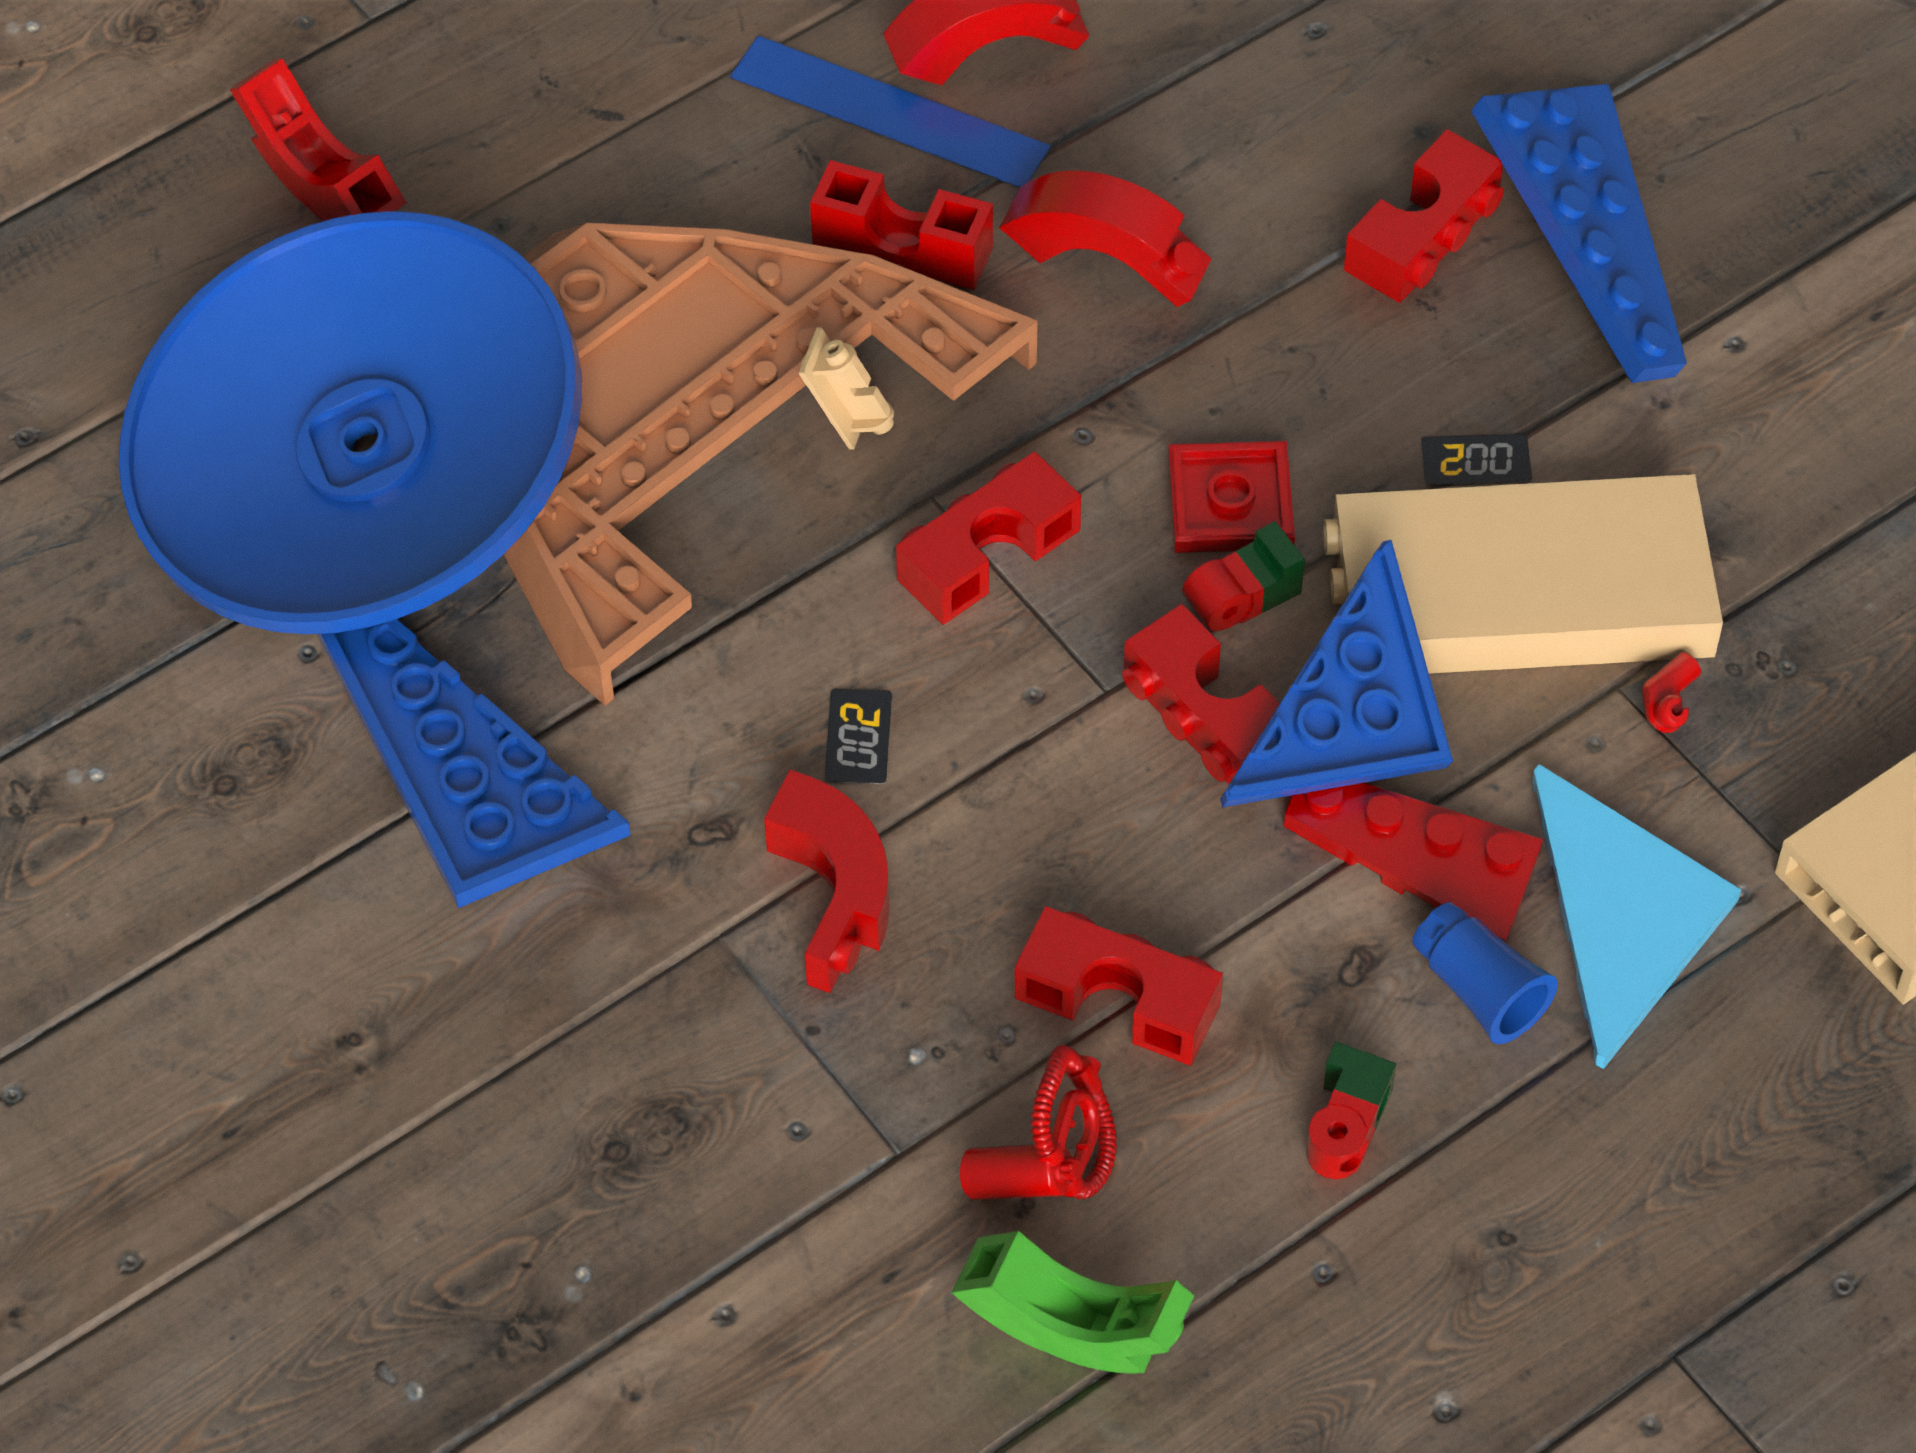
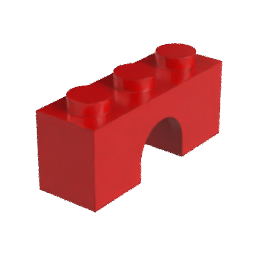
(858, 216)
(1402, 248)
(1019, 506)
(1170, 667)
(1075, 958)

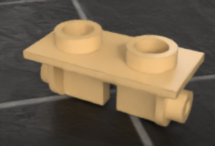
(843, 389)

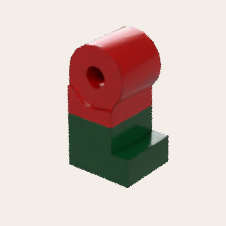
(1246, 580)
(1345, 1128)

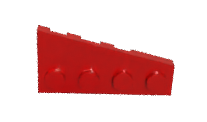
(1422, 849)

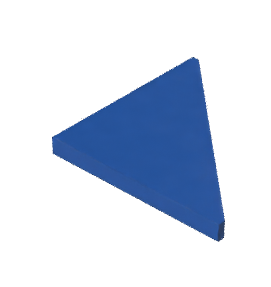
(1356, 706)

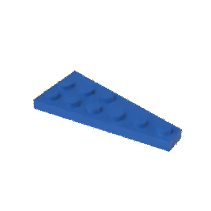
(1582, 191)
(464, 768)

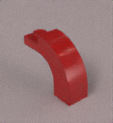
(938, 35)
(306, 154)
(1110, 217)
(839, 842)

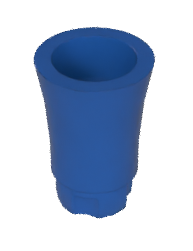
(1485, 972)

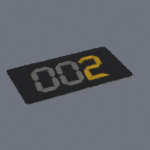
(1476, 459)
(858, 736)

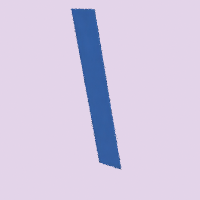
(890, 112)

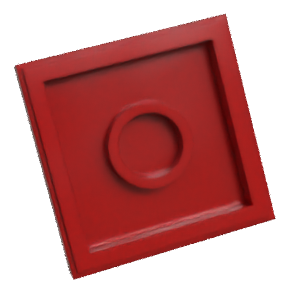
(1228, 493)

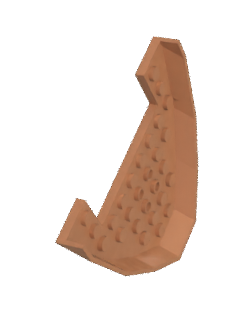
(679, 357)

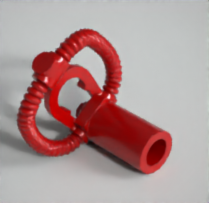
(1047, 1165)

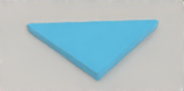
(1626, 907)

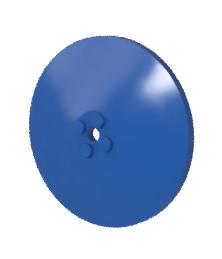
(298, 351)

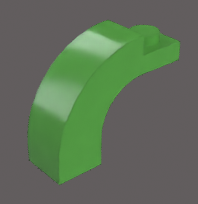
(1066, 1313)

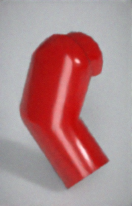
(1662, 693)

